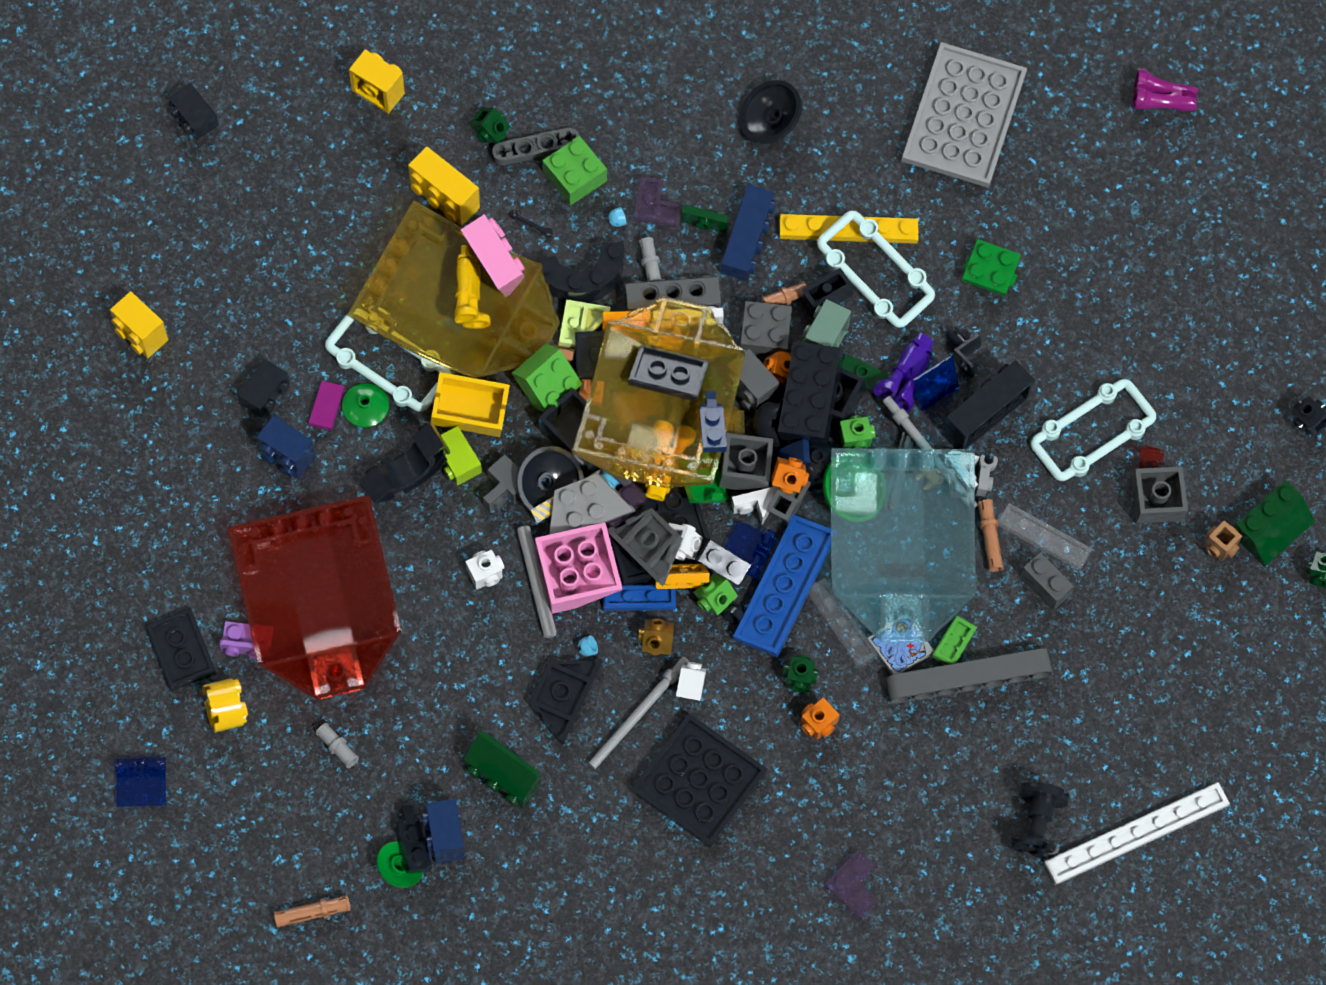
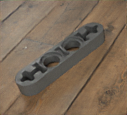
(534, 142)

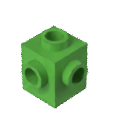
(856, 432)
(715, 594)

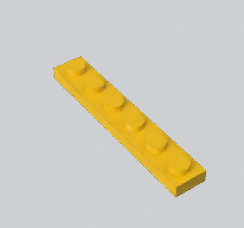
(813, 226)

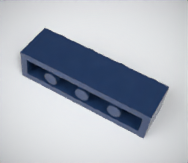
(747, 233)

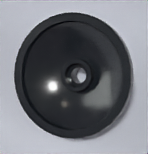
(764, 106)
(546, 462)

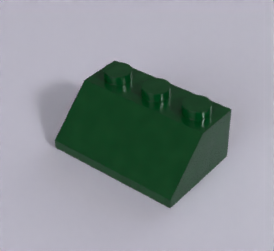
(1275, 523)
(502, 770)

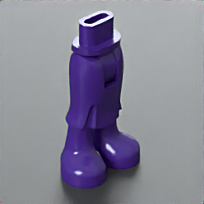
(910, 365)

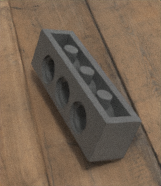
(705, 285)

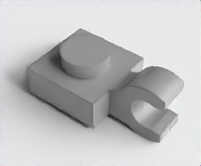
(984, 481)

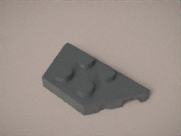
(649, 542)

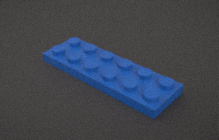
(784, 586)

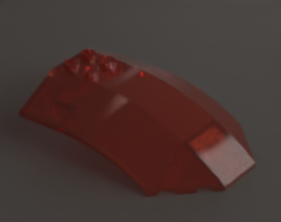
(317, 595)

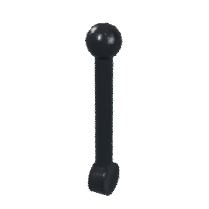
(548, 232)

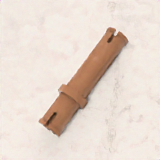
(989, 527)
(316, 910)

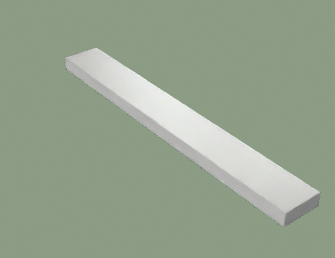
(1136, 833)

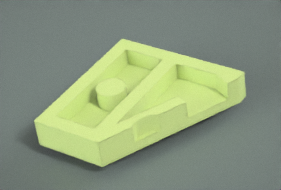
(580, 318)

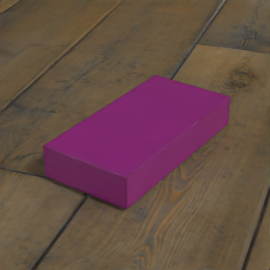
(326, 405)

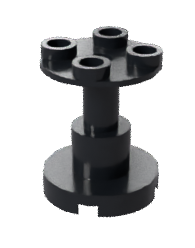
(1041, 808)

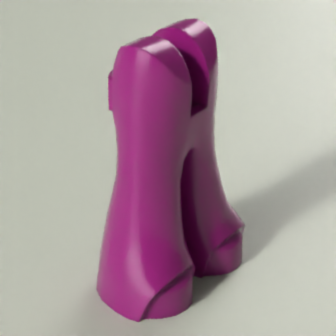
(1161, 94)

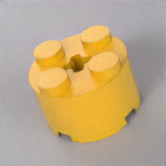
(224, 705)

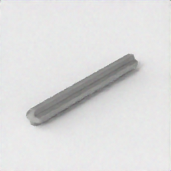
(536, 581)

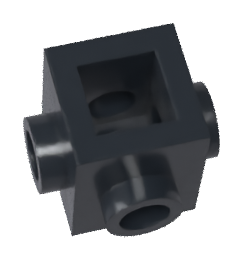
(1310, 416)

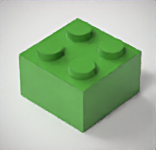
(574, 170)
(546, 377)

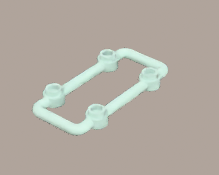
(882, 307)
(401, 395)
(1080, 465)

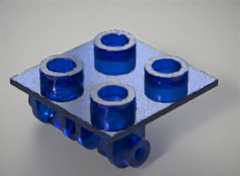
(936, 383)
(753, 547)
(140, 782)

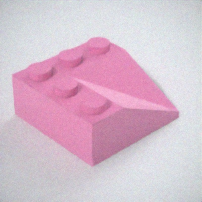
(493, 252)
(577, 566)

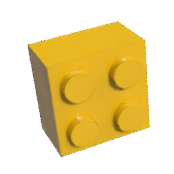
(377, 80)
(138, 325)

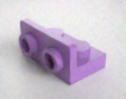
(237, 640)

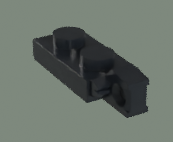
(412, 841)

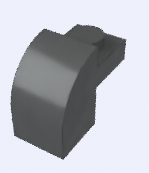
(503, 476)
(786, 505)

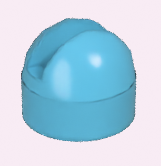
(617, 217)
(588, 646)

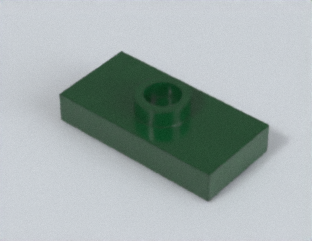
(704, 218)
(870, 373)

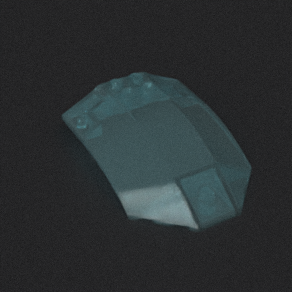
(908, 564)

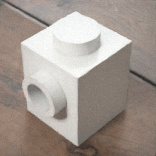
(691, 681)

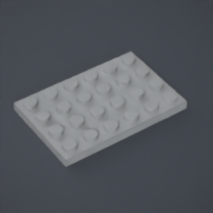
(964, 114)

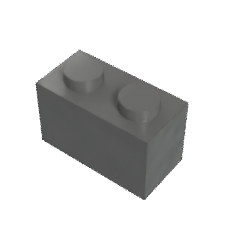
(1046, 581)

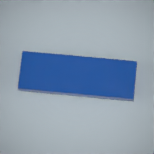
(640, 598)

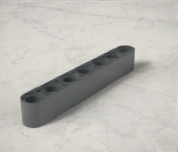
(968, 676)

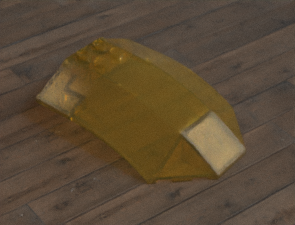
(415, 301)
(647, 432)

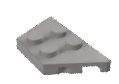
(586, 504)

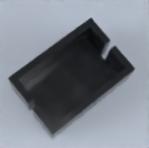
(564, 428)

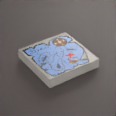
(900, 656)

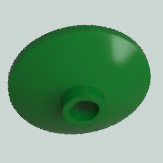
(365, 415)
(387, 859)

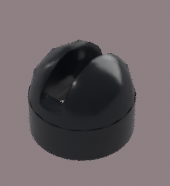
(734, 614)

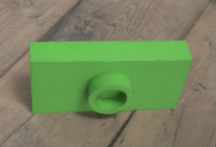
(954, 641)

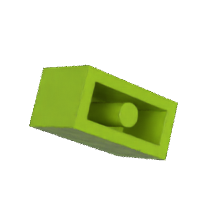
(461, 462)

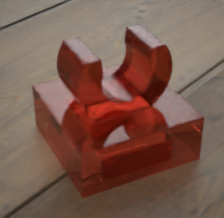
(1150, 454)

